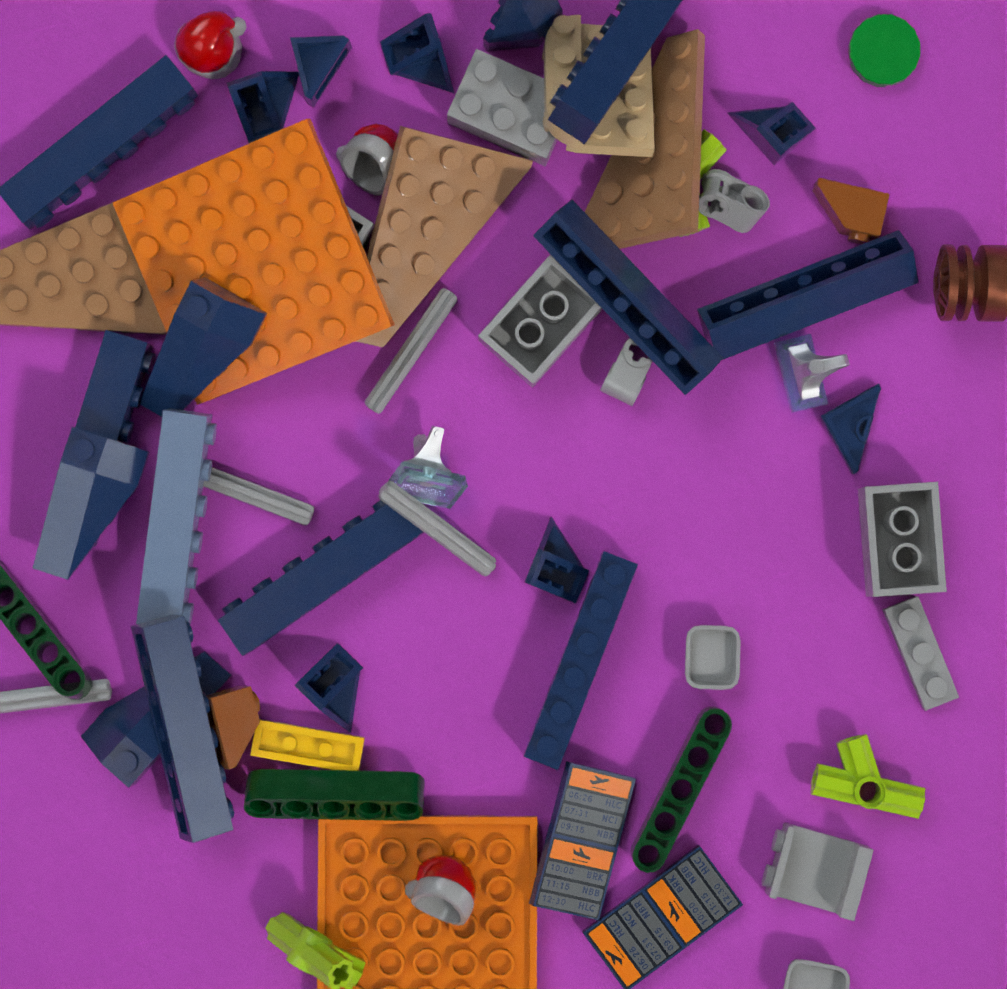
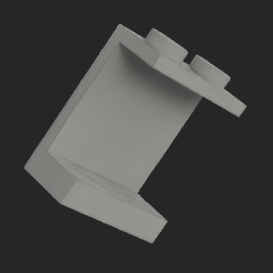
(817, 870)

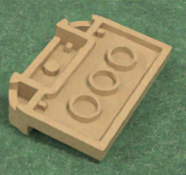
(629, 122)

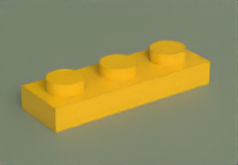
(307, 746)

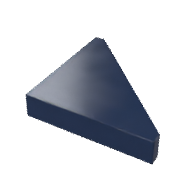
(851, 424)

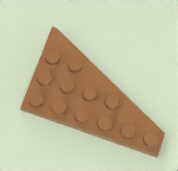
(659, 194)
(429, 212)
(77, 279)

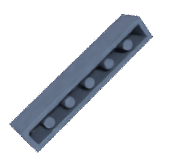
(175, 515)

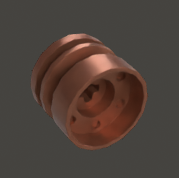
(965, 282)

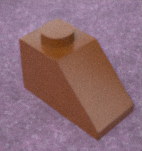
(852, 209)
(234, 720)

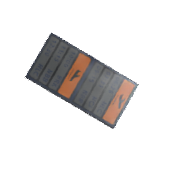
(582, 841)
(662, 918)

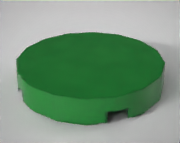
(884, 50)

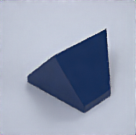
(418, 54)
(318, 62)
(263, 101)
(774, 129)
(557, 566)
(333, 685)

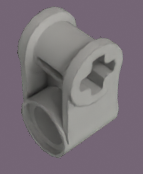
(734, 203)
(626, 376)

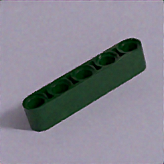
(40, 638)
(334, 794)
(680, 807)

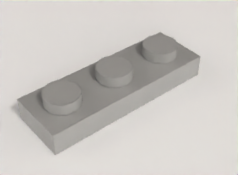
(920, 653)

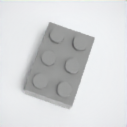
(503, 107)
(540, 322)
(902, 539)

